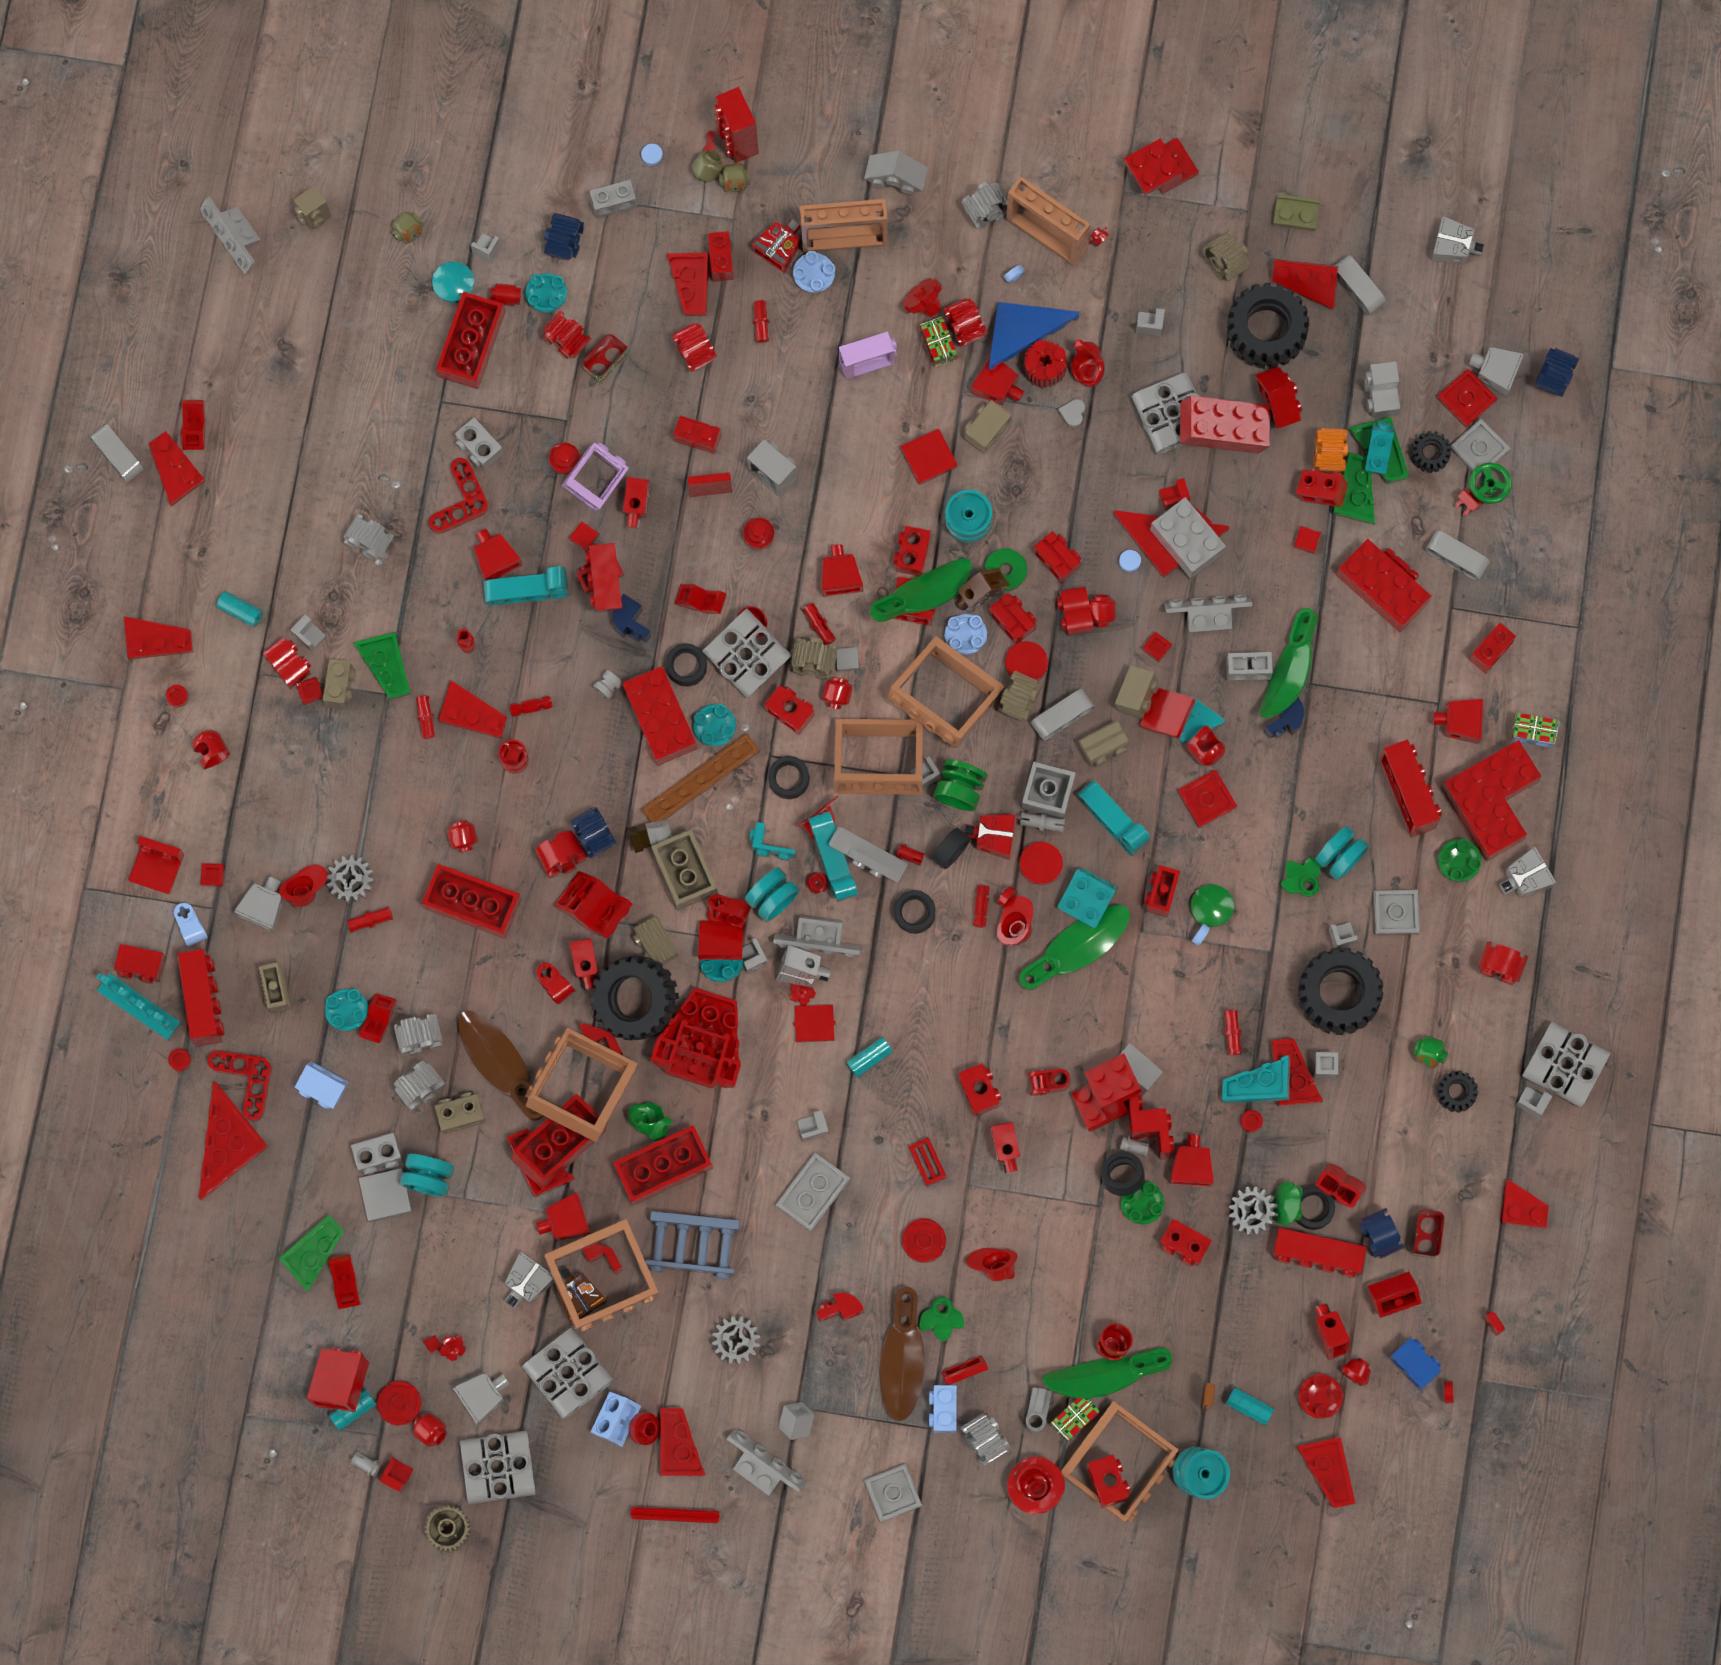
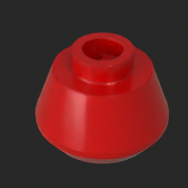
(1357, 1371)

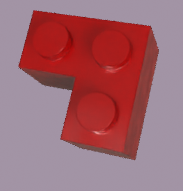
(1280, 396)

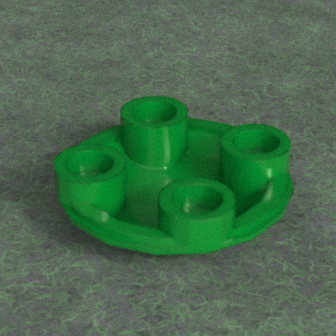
(1459, 860)
(1212, 905)
(1288, 1199)
(1144, 1205)

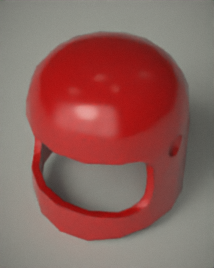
(212, 747)
(1206, 747)
(1114, 1333)

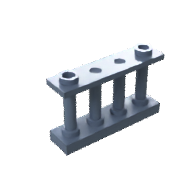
(683, 1224)

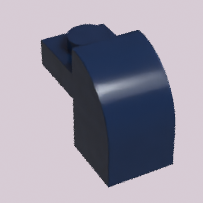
(626, 619)
(1290, 718)

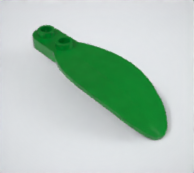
(924, 591)
(1292, 667)
(1077, 947)
(1106, 1376)

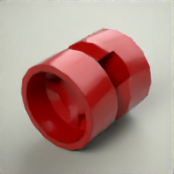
(513, 756)

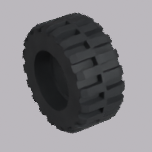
(1274, 300)
(1353, 965)
(606, 998)

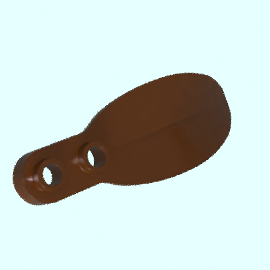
(496, 1059)
(902, 1359)

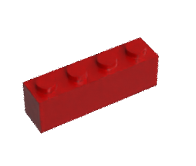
(1319, 1252)

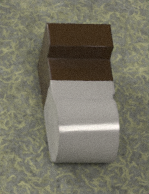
(649, 834)

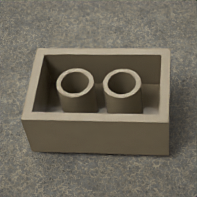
(684, 869)

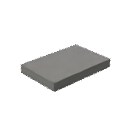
(813, 1192)

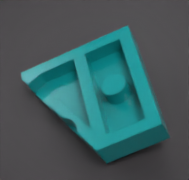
(1198, 718)

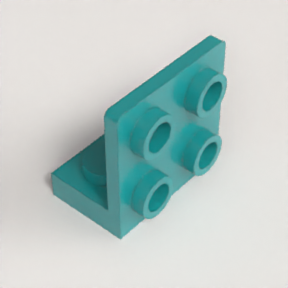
(1087, 897)

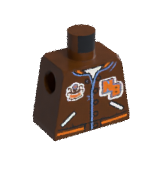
(982, 588)
(583, 1294)

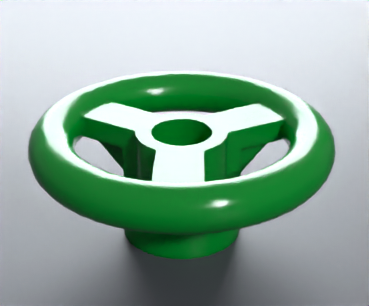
(1485, 489)

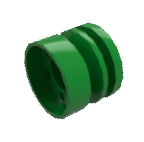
(960, 785)

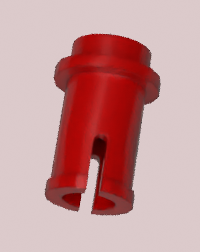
(910, 854)

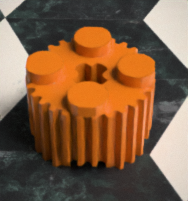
(1330, 449)

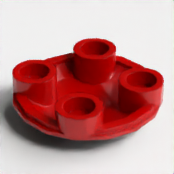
(1320, 1396)

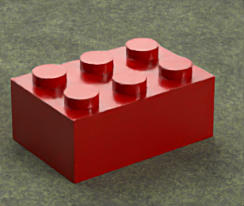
(604, 577)

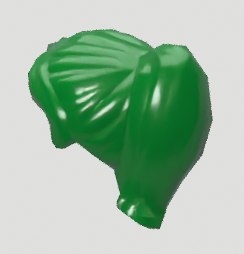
(649, 1120)

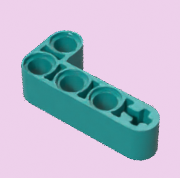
(527, 588)
(1113, 818)
(833, 860)

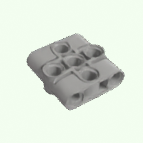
(1153, 406)
(773, 658)
(1539, 1066)
(567, 1345)
(473, 1455)

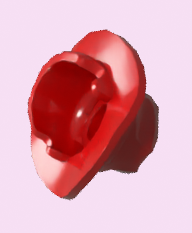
(1036, 1485)

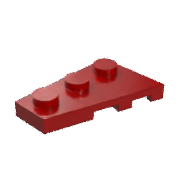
(691, 279)
(1308, 279)
(175, 469)
(154, 639)
(471, 713)
(1301, 1084)
(562, 1179)
(677, 1446)
(1330, 1469)

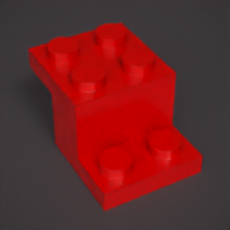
(1161, 166)
(593, 904)
(1107, 1090)
(1150, 1124)

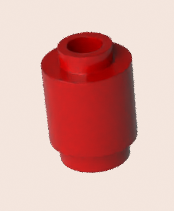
(506, 294)

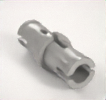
(1042, 822)

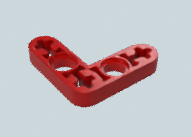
(470, 499)
(249, 1071)

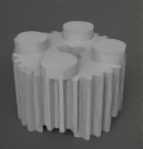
(986, 204)
(368, 537)
(418, 1034)
(418, 1085)
(984, 1438)

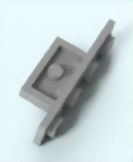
(233, 232)
(1209, 614)
(868, 855)
(818, 934)
(762, 1467)

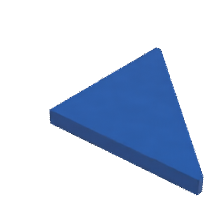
(1022, 326)

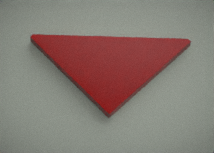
(1139, 527)
(228, 1143)

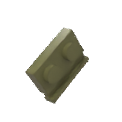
(1296, 212)

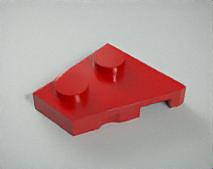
(1523, 1208)

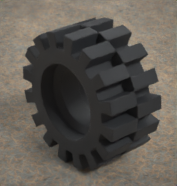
(1431, 464)
(1457, 1078)

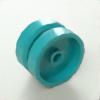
(957, 512)
(1339, 850)
(772, 894)
(427, 1174)
(1201, 1472)

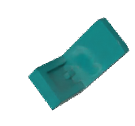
(1379, 447)
(757, 836)

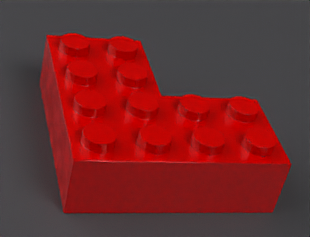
(1482, 797)

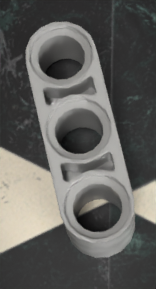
(1359, 285)
(116, 453)
(1457, 555)
(1062, 714)

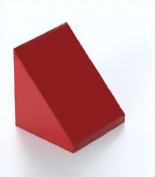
(432, 1344)

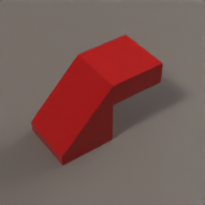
(193, 425)
(700, 600)
(378, 1018)
(599, 1036)
(598, 1251)
(344, 1281)

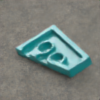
(1258, 1085)

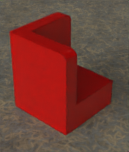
(1172, 495)
(396, 1475)

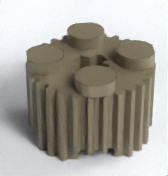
(1227, 256)
(813, 658)
(1020, 696)
(448, 1541)

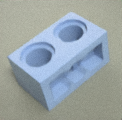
(615, 1419)

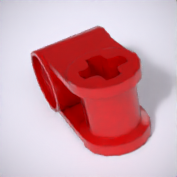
(729, 912)
(557, 985)
(1047, 1082)

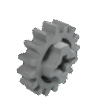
(359, 879)
(1248, 1217)
(726, 1338)

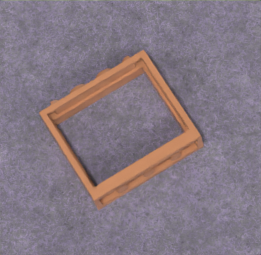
(844, 214)
(1047, 221)
(962, 667)
(878, 782)
(597, 1052)
(608, 1313)
(1155, 1478)

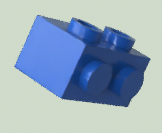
(1416, 1363)

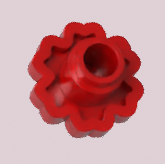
(924, 298)

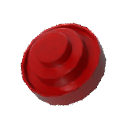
(564, 458)
(758, 533)
(644, 1428)

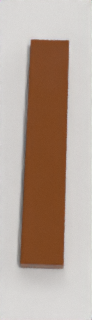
(701, 779)

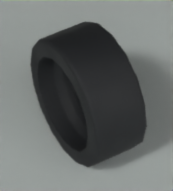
(686, 681)
(785, 761)
(951, 848)
(914, 895)
(1116, 1160)
(1315, 1225)

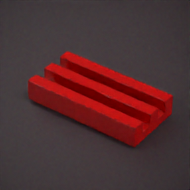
(935, 1179)
(964, 1370)

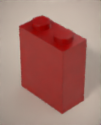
(338, 1379)

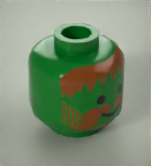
(1430, 1051)

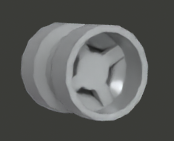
(607, 686)

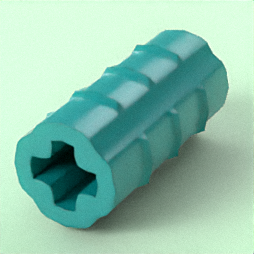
(239, 609)
(869, 1057)
(1250, 1406)
(344, 1418)

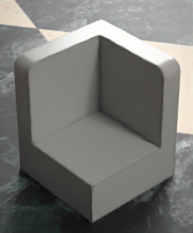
(486, 247)
(1150, 323)
(307, 633)
(929, 773)
(1342, 935)
(753, 957)
(1326, 1065)
(1533, 1102)
(813, 1126)
(796, 1420)

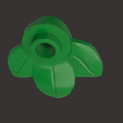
(1301, 874)
(941, 1322)

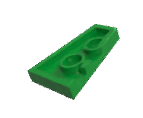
(1396, 467)
(1359, 496)
(386, 663)
(312, 1251)

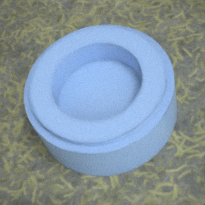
(652, 155)
(1014, 274)
(1130, 561)
(1200, 934)

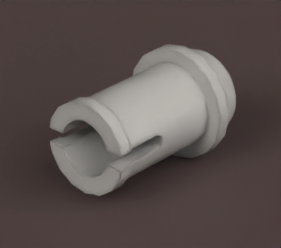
(1134, 1146)
(366, 1464)

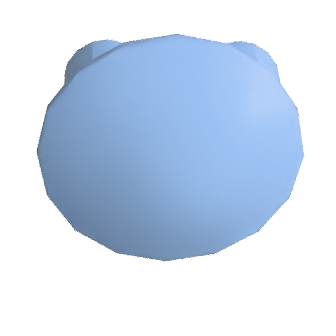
(813, 272)
(966, 633)

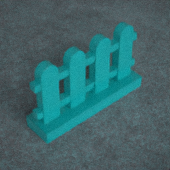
(138, 1006)

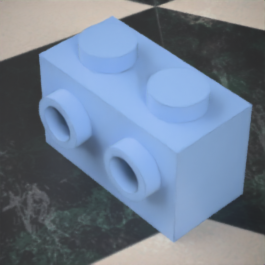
(321, 1085)
(944, 1409)

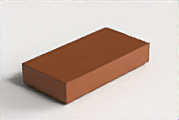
(1208, 1396)

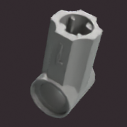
(1038, 1409)

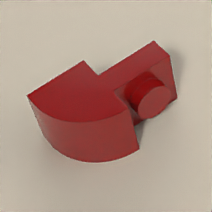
(845, 1304)

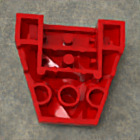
(701, 1041)

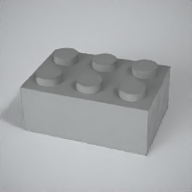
(1188, 538)

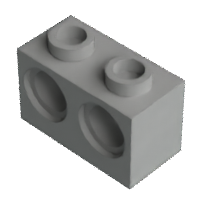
(613, 199)
(482, 441)
(1249, 666)
(375, 1147)

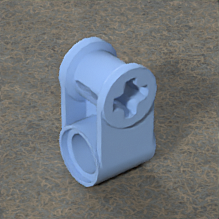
(190, 927)

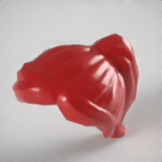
(1087, 363)

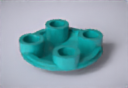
(452, 280)
(546, 292)
(714, 725)
(721, 969)
(346, 1009)

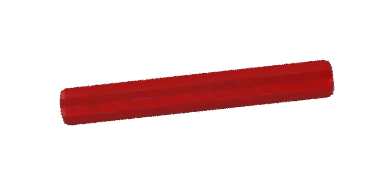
(678, 1515)

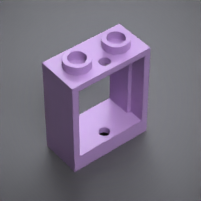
(867, 355)
(584, 494)

